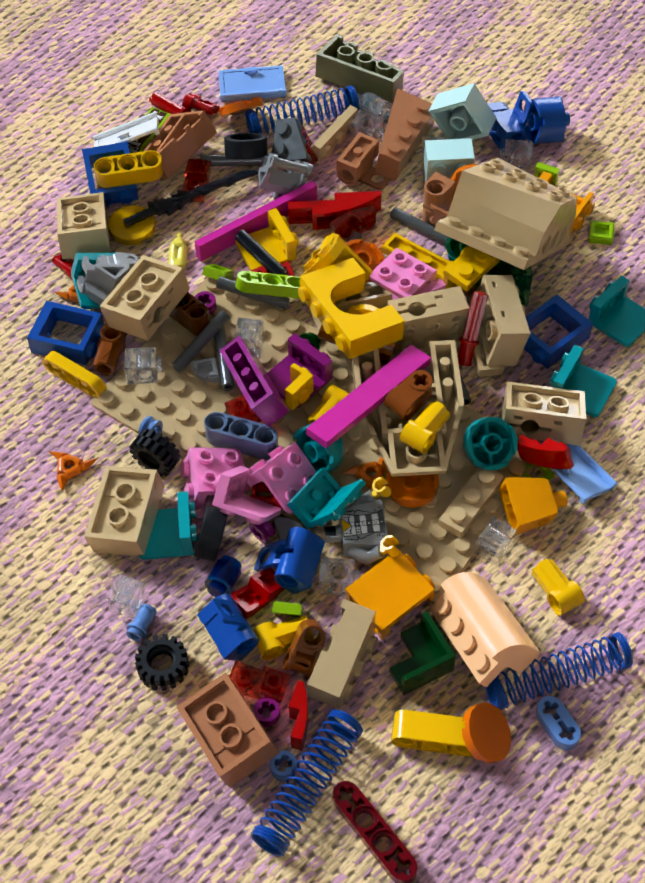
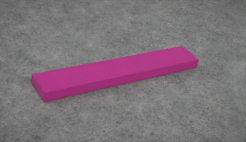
(252, 222)
(366, 397)

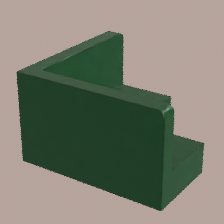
(430, 656)

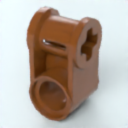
(410, 394)
(303, 653)

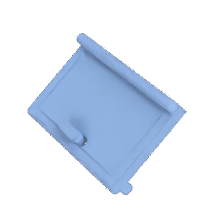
(251, 83)
(586, 475)

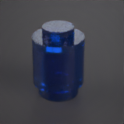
(223, 576)

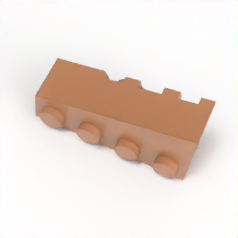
(403, 134)

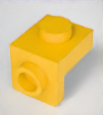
(300, 388)

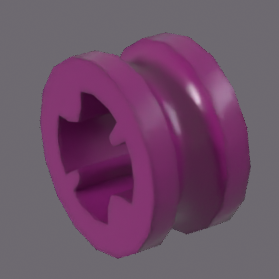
(206, 296)
(262, 531)
(275, 714)

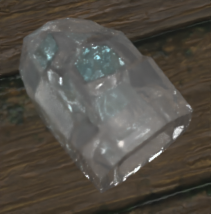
(375, 105)

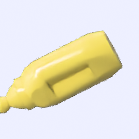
(178, 252)

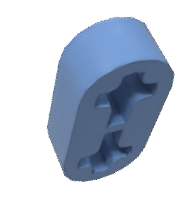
(563, 719)

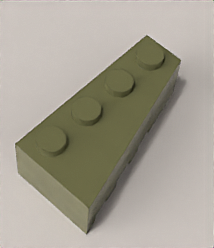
(347, 65)

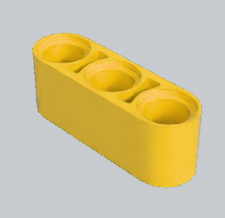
(137, 162)
(429, 732)

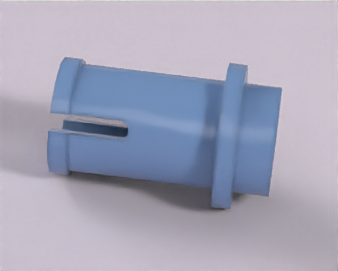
(138, 628)

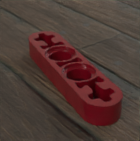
(375, 831)

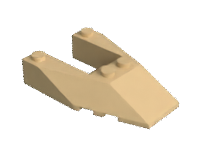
(387, 426)

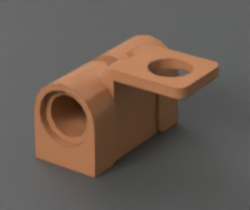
(357, 160)
(437, 198)

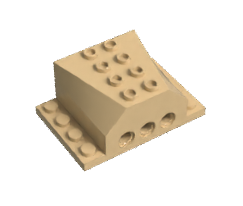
(509, 214)

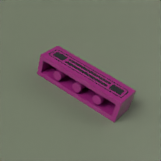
(254, 381)

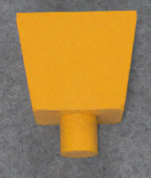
(530, 502)

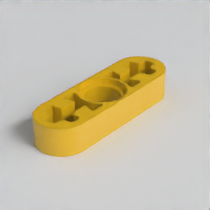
(74, 374)

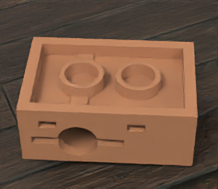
(227, 730)

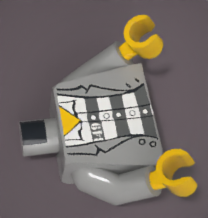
(364, 527)

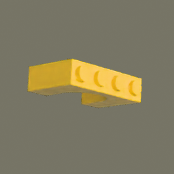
(351, 332)

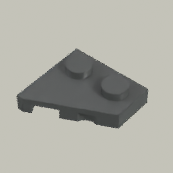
(289, 141)

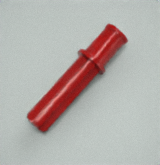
(167, 105)
(472, 328)

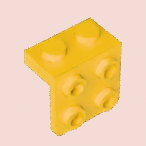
(275, 240)
(334, 254)
(468, 268)

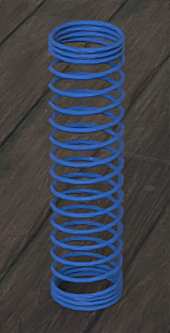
(350, 98)
(497, 694)
(261, 833)

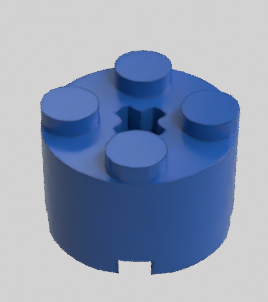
(547, 120)

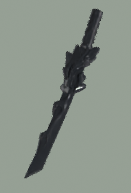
(178, 200)

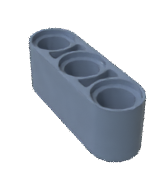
(226, 432)

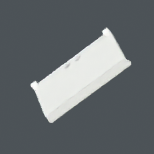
(129, 131)

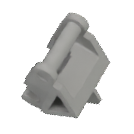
(283, 182)
(104, 275)

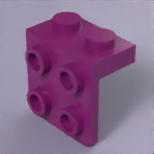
(304, 355)

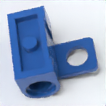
(510, 122)
(294, 559)
(228, 628)

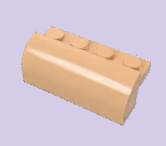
(482, 627)

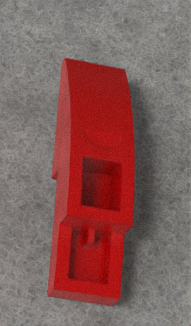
(323, 212)

